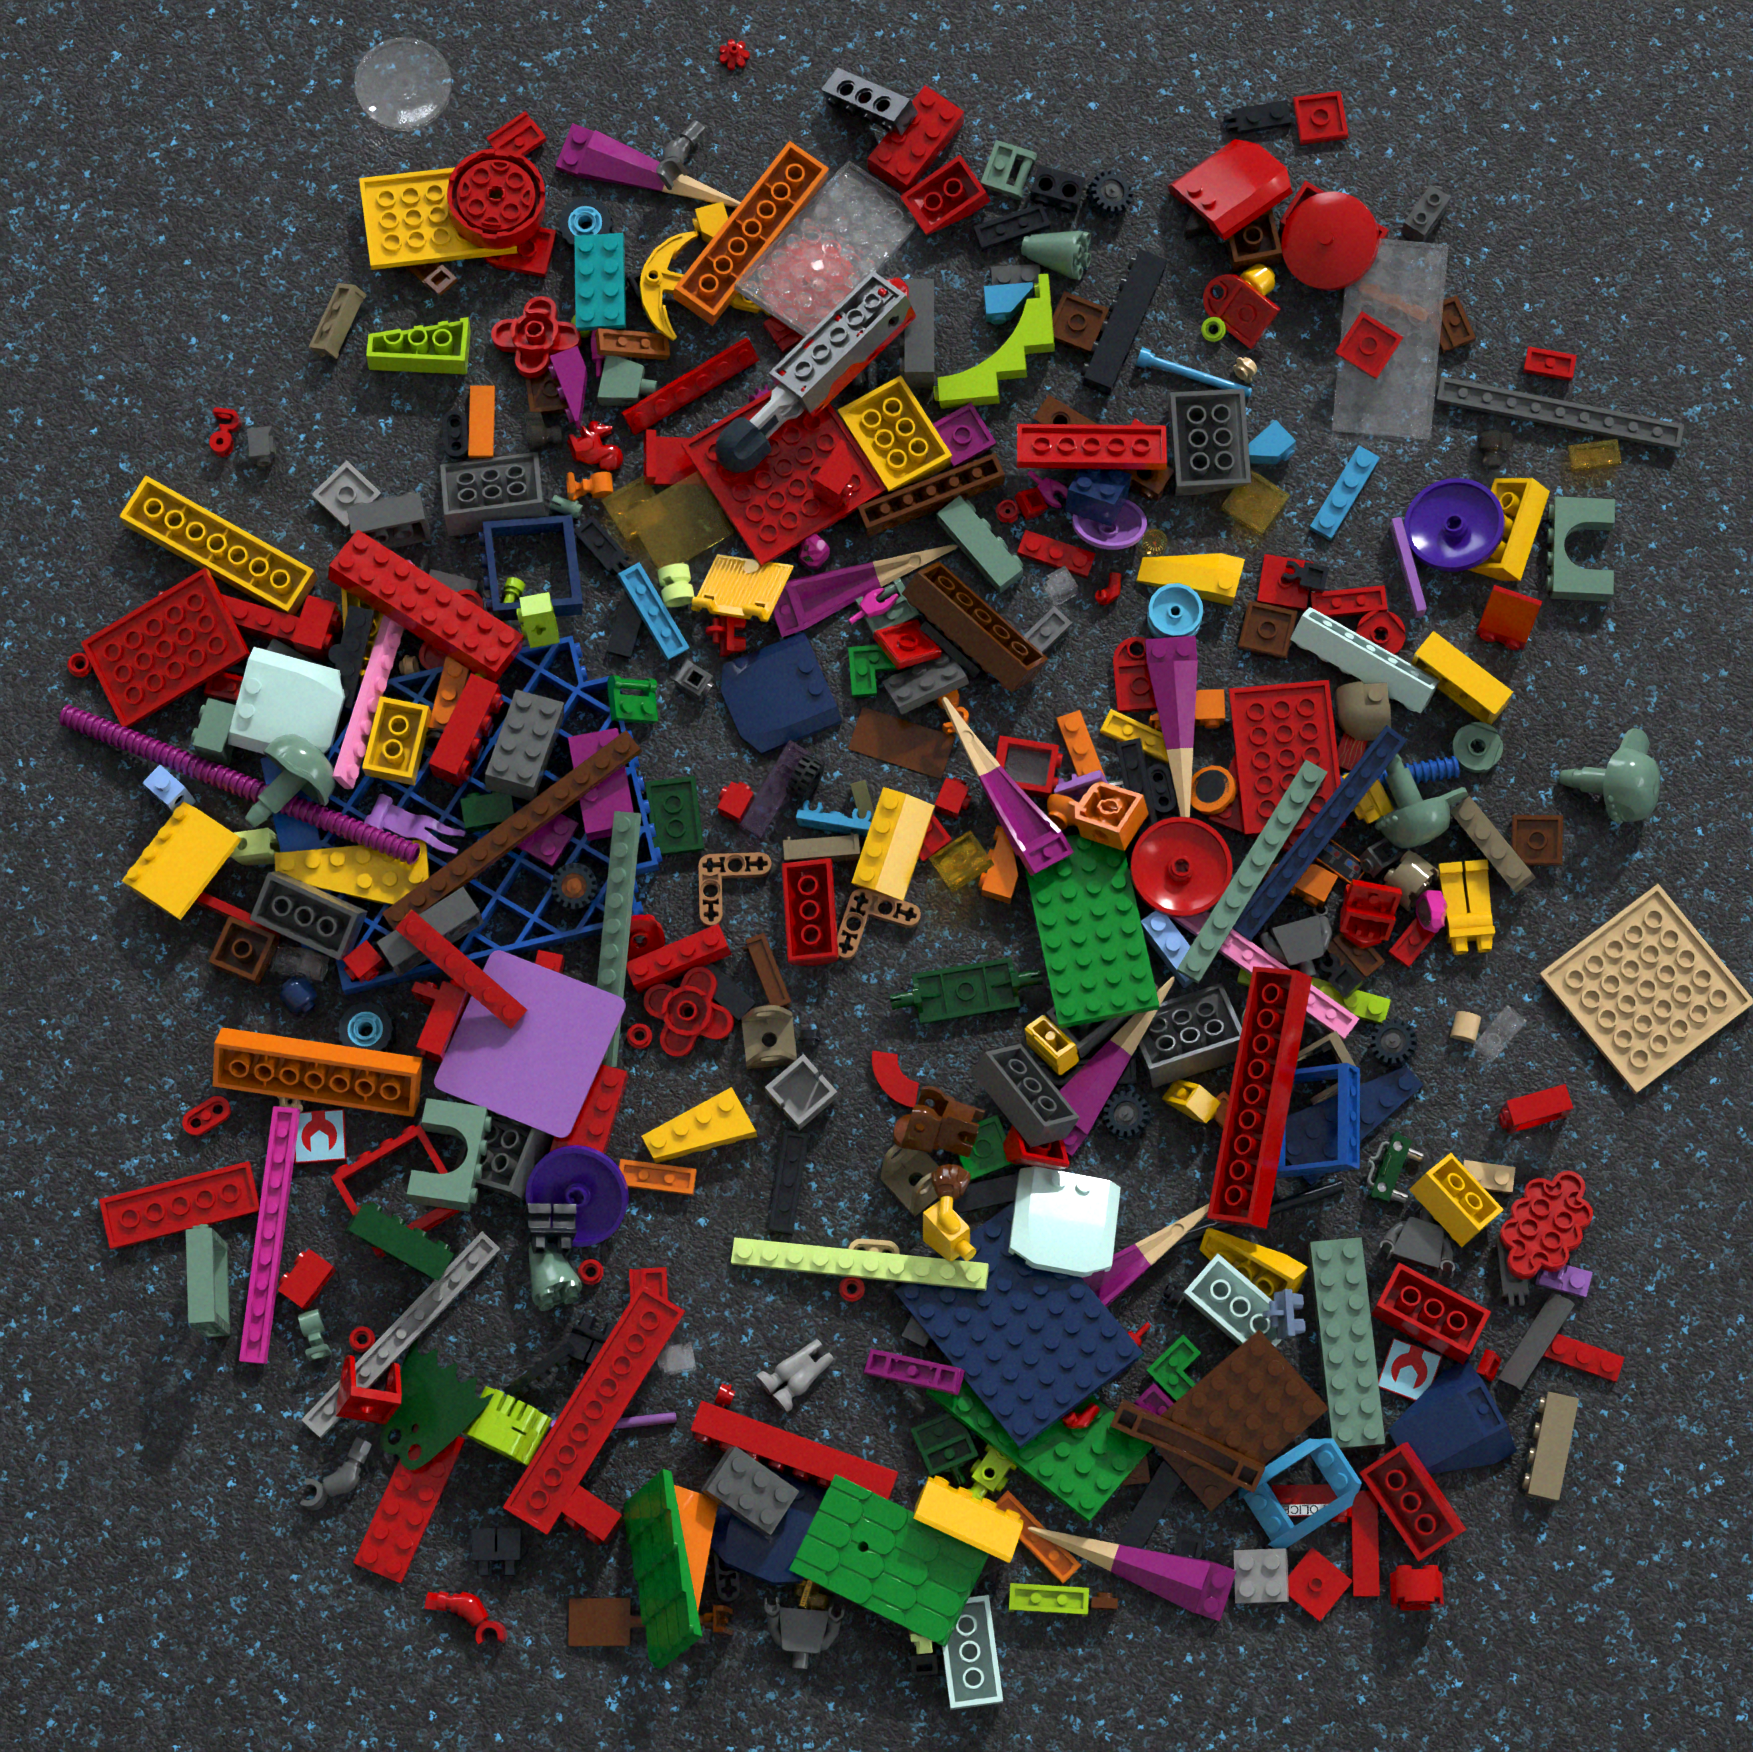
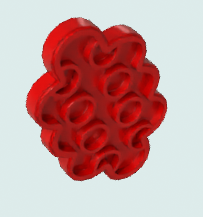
(1546, 1225)

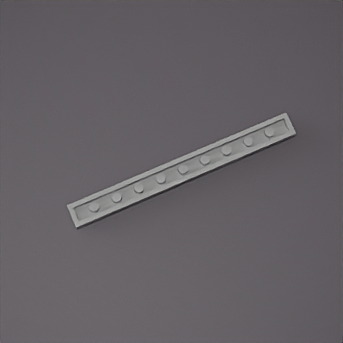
(407, 1327)

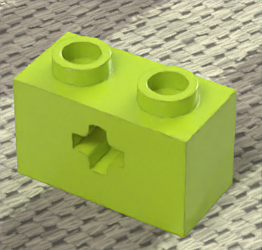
(538, 619)

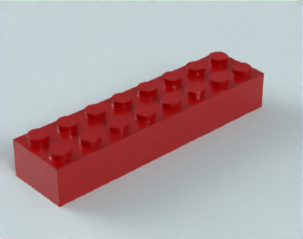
(425, 606)
(788, 1451)

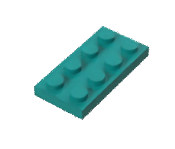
(600, 281)

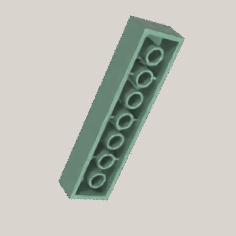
(1346, 1343)

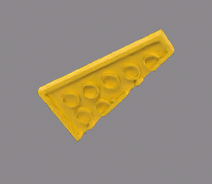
(356, 871)

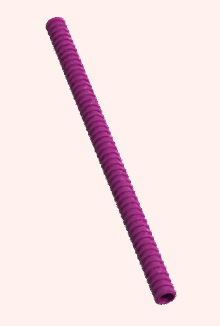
(237, 783)

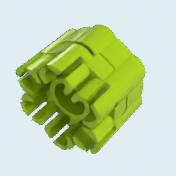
(509, 1427)

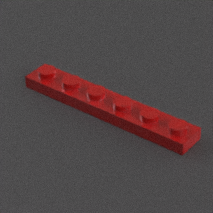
(690, 386)
(460, 968)

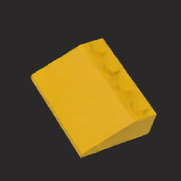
(896, 435)
(181, 860)
(968, 1518)

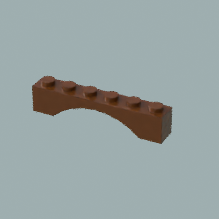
(1188, 1444)

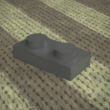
(1015, 274)

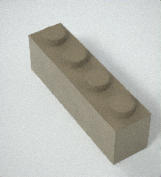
(1492, 844)
(1551, 1447)

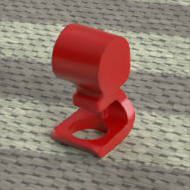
(222, 441)

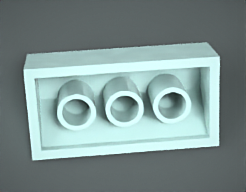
(1231, 1302)

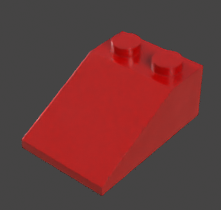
(945, 196)
(1508, 618)

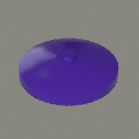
(1454, 524)
(585, 1179)

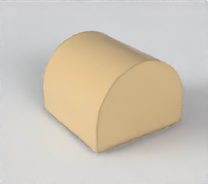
(1465, 1026)

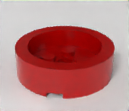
(498, 221)

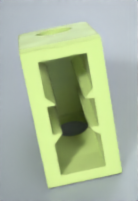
(256, 847)

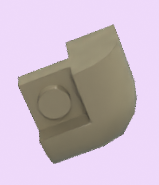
(1363, 709)

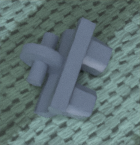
(1282, 1314)

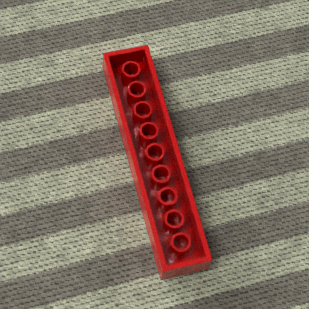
(1259, 1097)

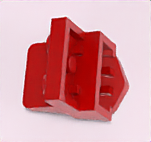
(1368, 912)

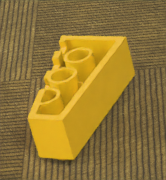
(701, 1128)

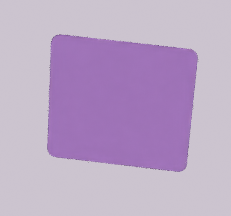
(546, 1060)

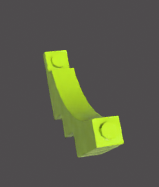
(1030, 336)

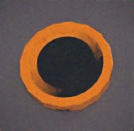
(1212, 790)

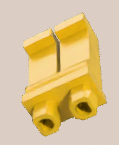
(1478, 922)

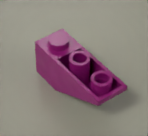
(572, 377)

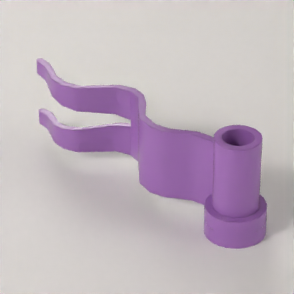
(409, 825)

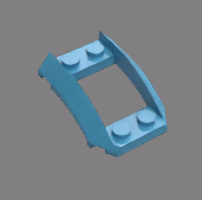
(1270, 1511)

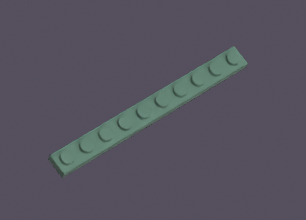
(1252, 871)
(618, 913)

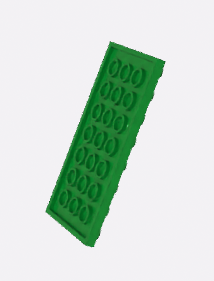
(1092, 936)
(1072, 1464)

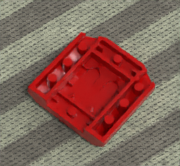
(1233, 186)

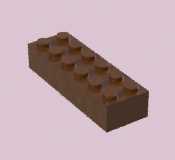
(974, 626)

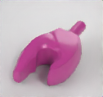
(598, 359)
(1048, 488)
(871, 608)

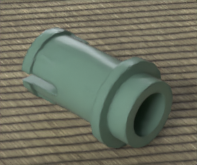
(567, 507)

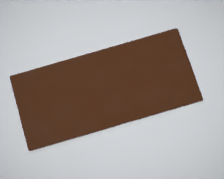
(901, 742)

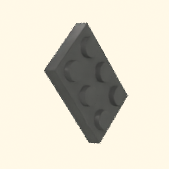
(924, 682)

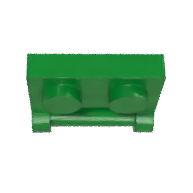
(630, 707)

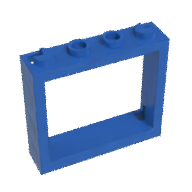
(1348, 1121)

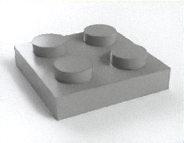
(344, 490)
(1261, 1576)

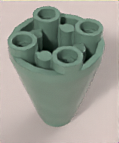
(1059, 251)
(552, 1279)

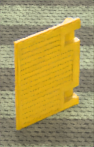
(740, 586)

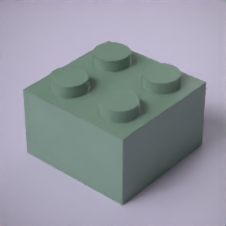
(213, 731)

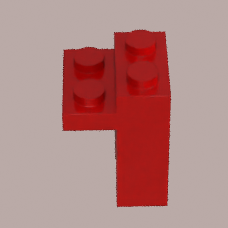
(447, 1010)

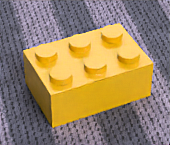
(397, 740)
(1456, 1199)

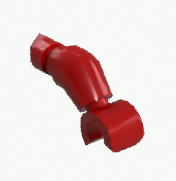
(470, 1609)

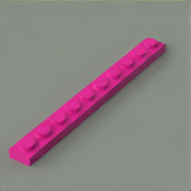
(269, 1235)

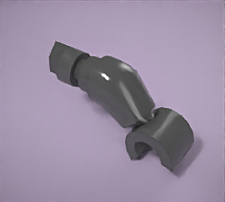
(676, 153)
(342, 1480)

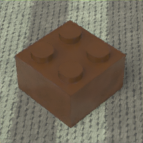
(1255, 244)
(244, 951)

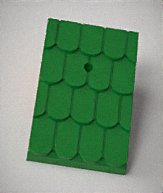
(670, 1551)
(888, 1561)

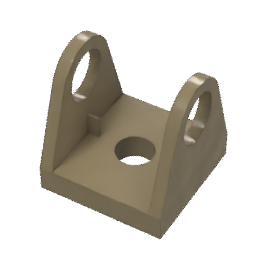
(765, 1021)
(1336, 1046)
(901, 1169)

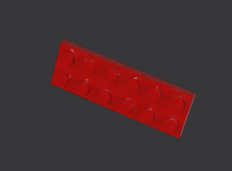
(1091, 446)
(180, 1205)
(406, 1512)

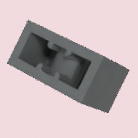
(1425, 214)

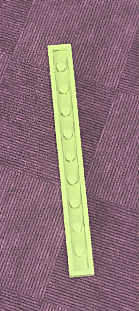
(860, 1264)

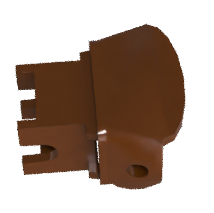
(940, 1126)

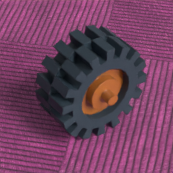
(574, 885)

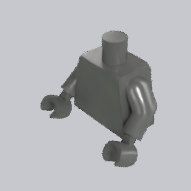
(1298, 941)
(1419, 1244)
(802, 1630)

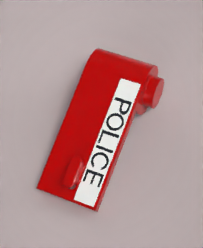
(1308, 1499)

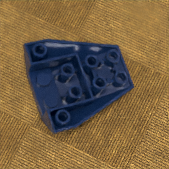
(1455, 1424)

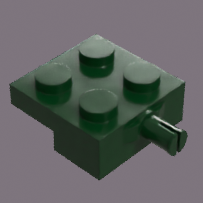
(944, 1446)

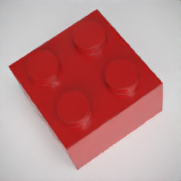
(317, 628)
(592, 1515)

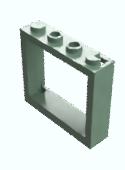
(207, 1282)

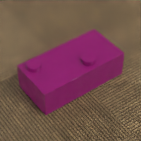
(608, 796)

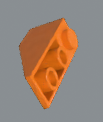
(1208, 710)
(1001, 878)
(1313, 885)

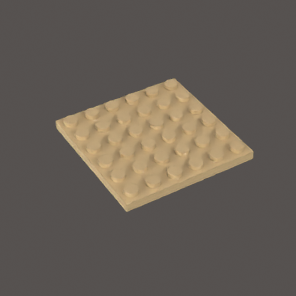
(1646, 988)

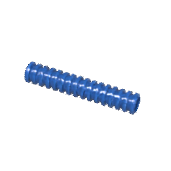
(1427, 771)

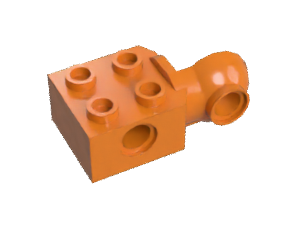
(1102, 815)

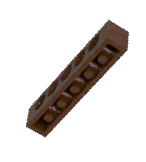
(1151, 488)
(930, 495)

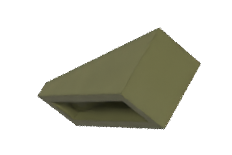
(861, 798)

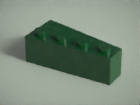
(400, 1241)

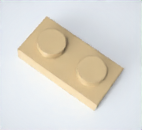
(1492, 1176)

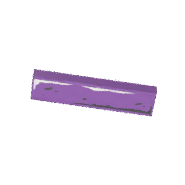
(1408, 567)

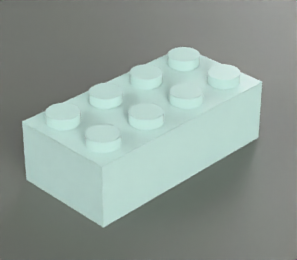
(972, 1658)

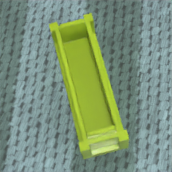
(1048, 1599)

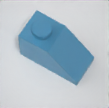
(1005, 301)
(1271, 445)

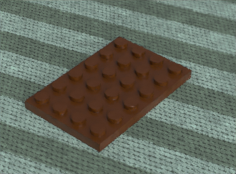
(1246, 1404)

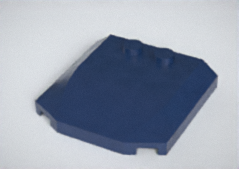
(778, 695)
(772, 1555)

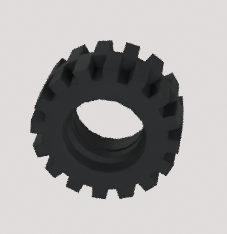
(805, 778)

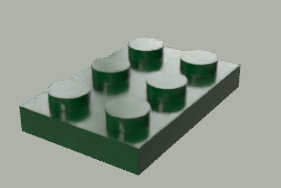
(675, 815)

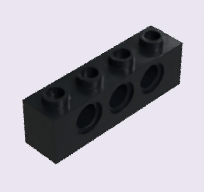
(869, 101)

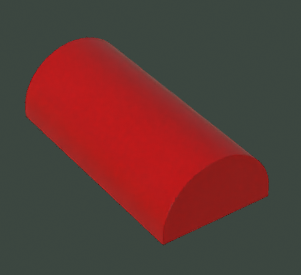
(810, 912)

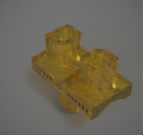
(810, 1597)

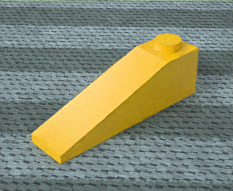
(1210, 575)
(1260, 1265)

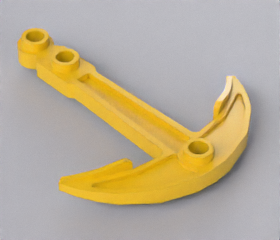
(652, 289)

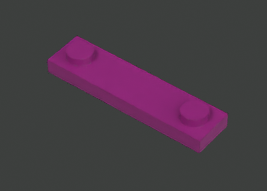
(914, 1372)

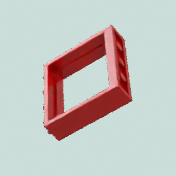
(387, 1147)

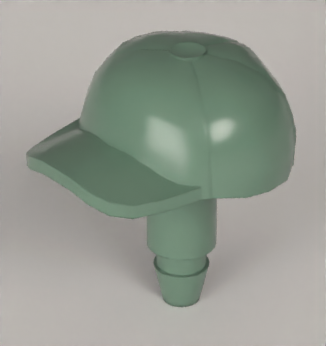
(302, 769)
(1627, 783)
(1416, 819)

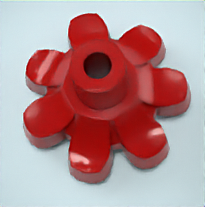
(733, 54)

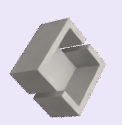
(800, 1093)

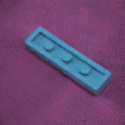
(1344, 493)
(653, 611)

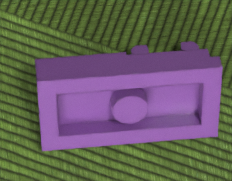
(1078, 785)
(1568, 1280)

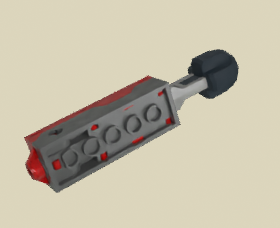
(821, 366)

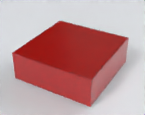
(1488, 1365)

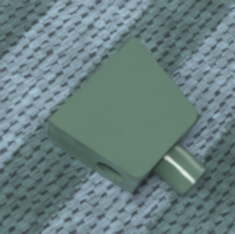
(623, 382)

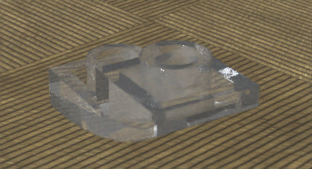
(1499, 1033)

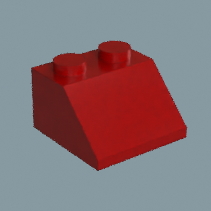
(834, 479)
(1048, 1155)

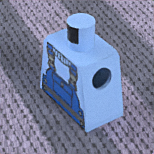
(166, 789)

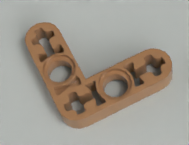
(716, 876)
(871, 910)

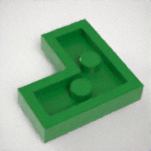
(863, 664)
(1170, 1367)

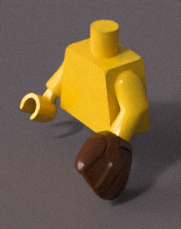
(941, 1224)

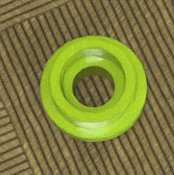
(1205, 329)

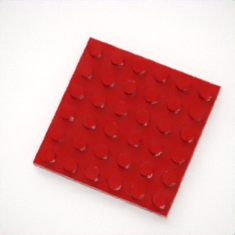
(775, 499)

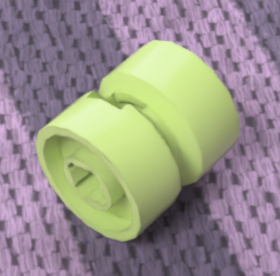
(676, 585)

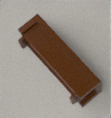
(767, 971)

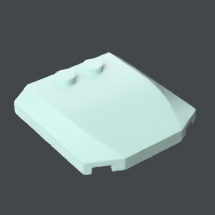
(286, 698)
(1064, 1221)

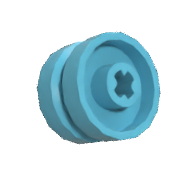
(1169, 602)

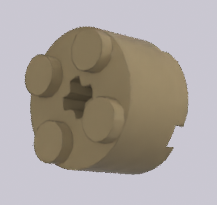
(1412, 877)

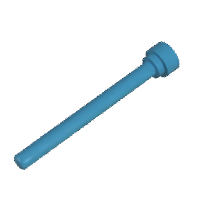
(1148, 359)

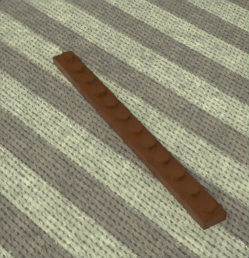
(516, 828)

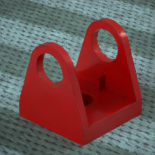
(367, 1403)

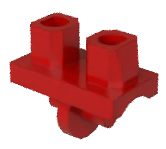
(724, 634)

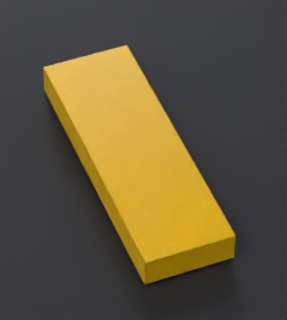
(1125, 728)

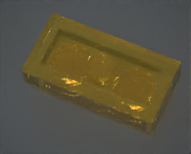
(1594, 455)

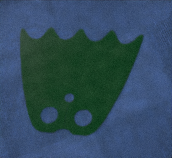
(435, 1403)

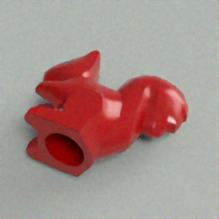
(591, 450)

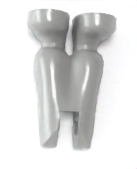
(797, 1371)

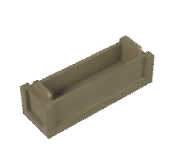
(337, 320)
(837, 848)

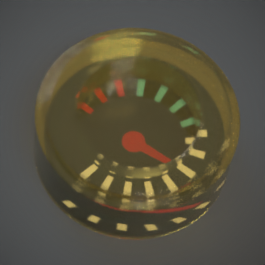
(1154, 541)

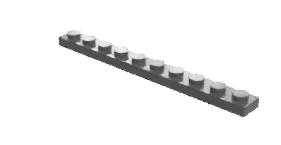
(1560, 413)

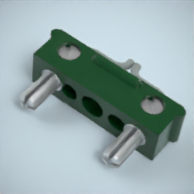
(1389, 1168)

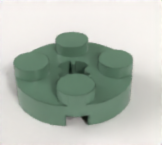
(1489, 741)

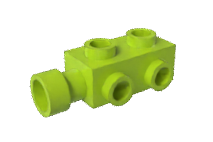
(998, 1464)

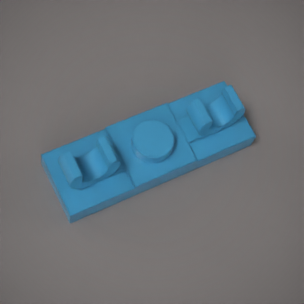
(833, 821)

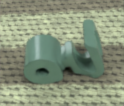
(312, 1327)

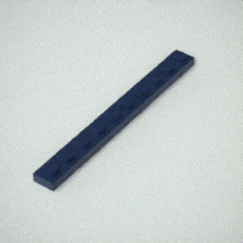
(1319, 832)

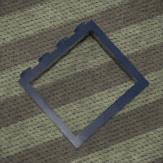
(563, 524)

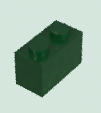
(486, 811)

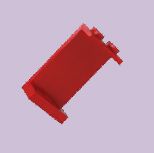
(664, 460)

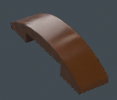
(433, 276)

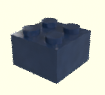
(1098, 494)

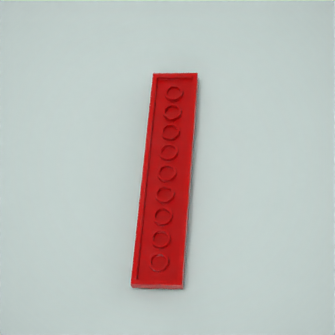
(594, 1409)

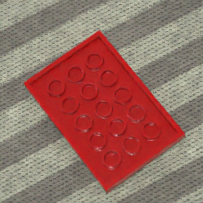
(165, 648)
(1272, 739)

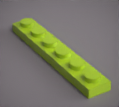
(1361, 1004)

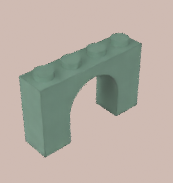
(1566, 578)
(457, 1188)

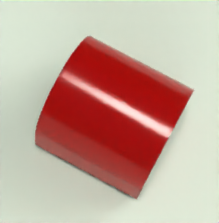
(1031, 503)

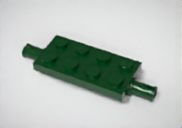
(966, 990)

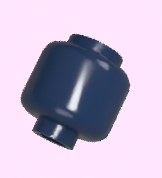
(298, 995)

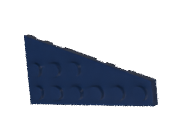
(1314, 1130)

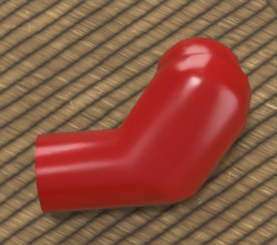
(1111, 592)
(1081, 1420)

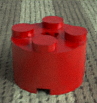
(1416, 1588)

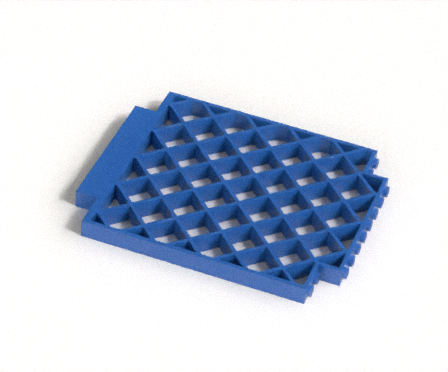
(300, 836)

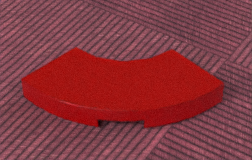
(892, 1079)

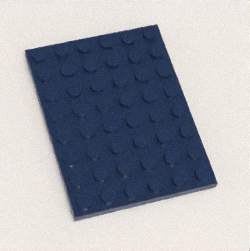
(1028, 1341)

